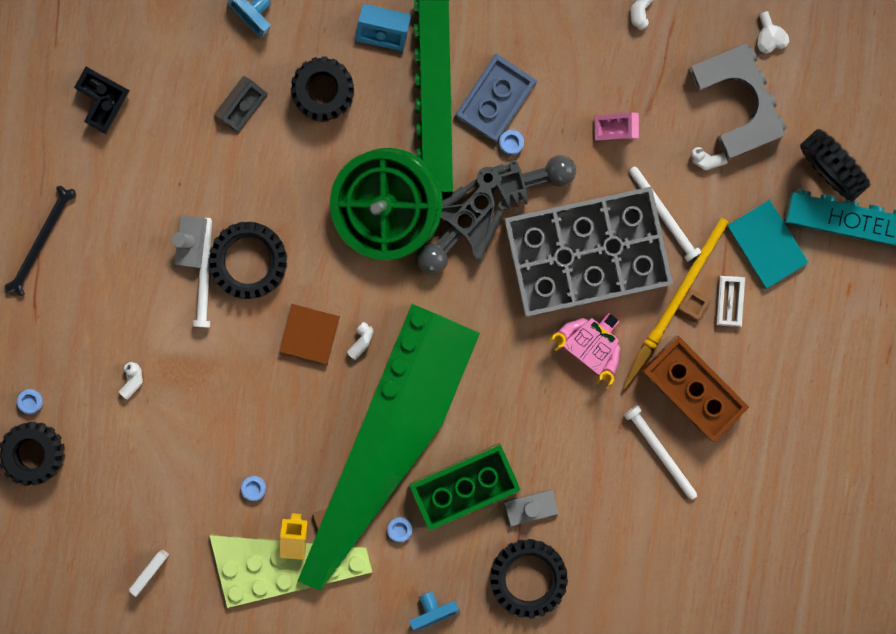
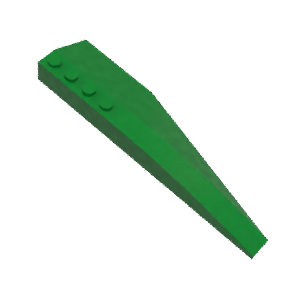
(394, 433)

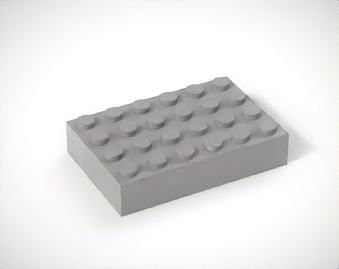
(588, 251)

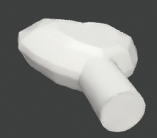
(771, 35)

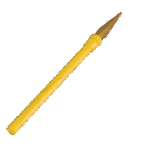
(655, 335)

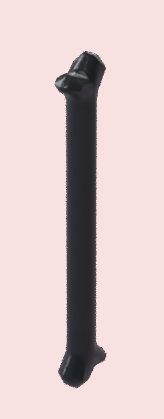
(17, 284)

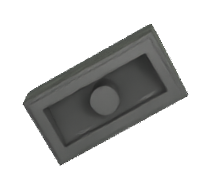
(240, 103)

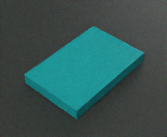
(767, 244)

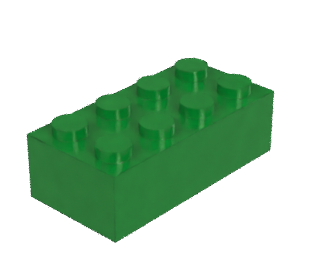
(464, 486)

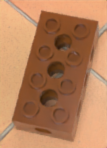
(711, 388)

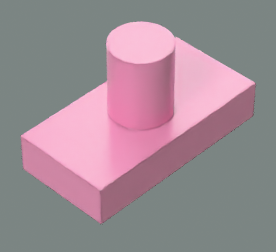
(617, 126)

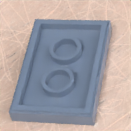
(495, 98)

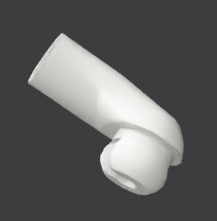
(363, 342)
(134, 379)

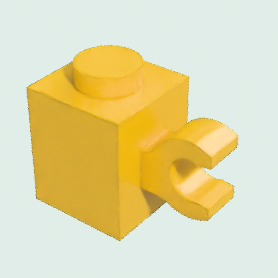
(293, 537)

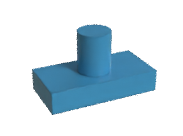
(251, 14)
(433, 612)

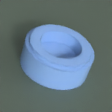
(511, 142)
(29, 401)
(253, 488)
(399, 529)

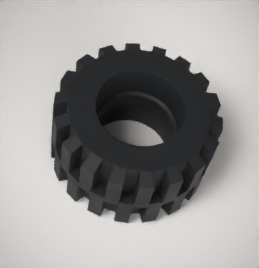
(318, 67)
(10, 453)

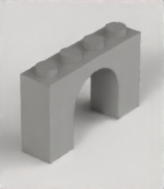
(740, 66)

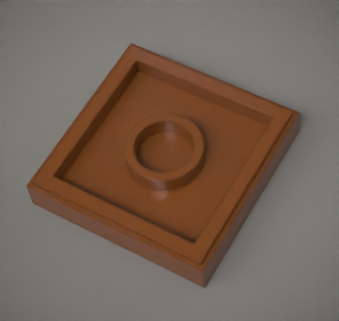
(309, 334)

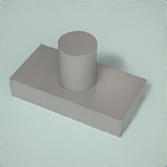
(190, 241)
(531, 507)

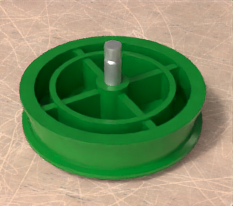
(386, 203)

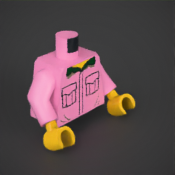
(592, 345)

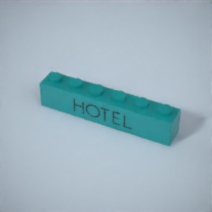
(841, 218)

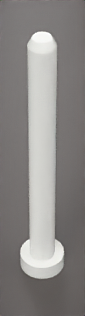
(666, 217)
(204, 280)
(634, 415)

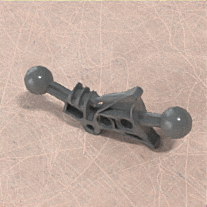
(512, 186)

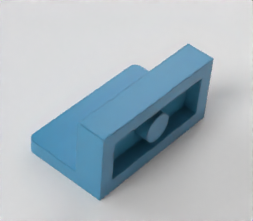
(383, 27)

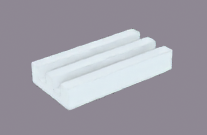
(720, 302)
(148, 573)

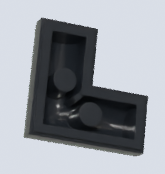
(107, 95)

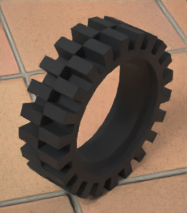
(835, 165)
(218, 266)
(553, 595)

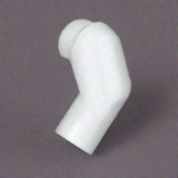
(638, 14)
(706, 161)

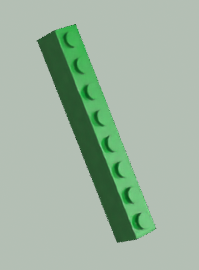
(435, 89)

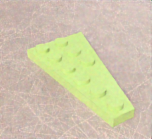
(254, 571)

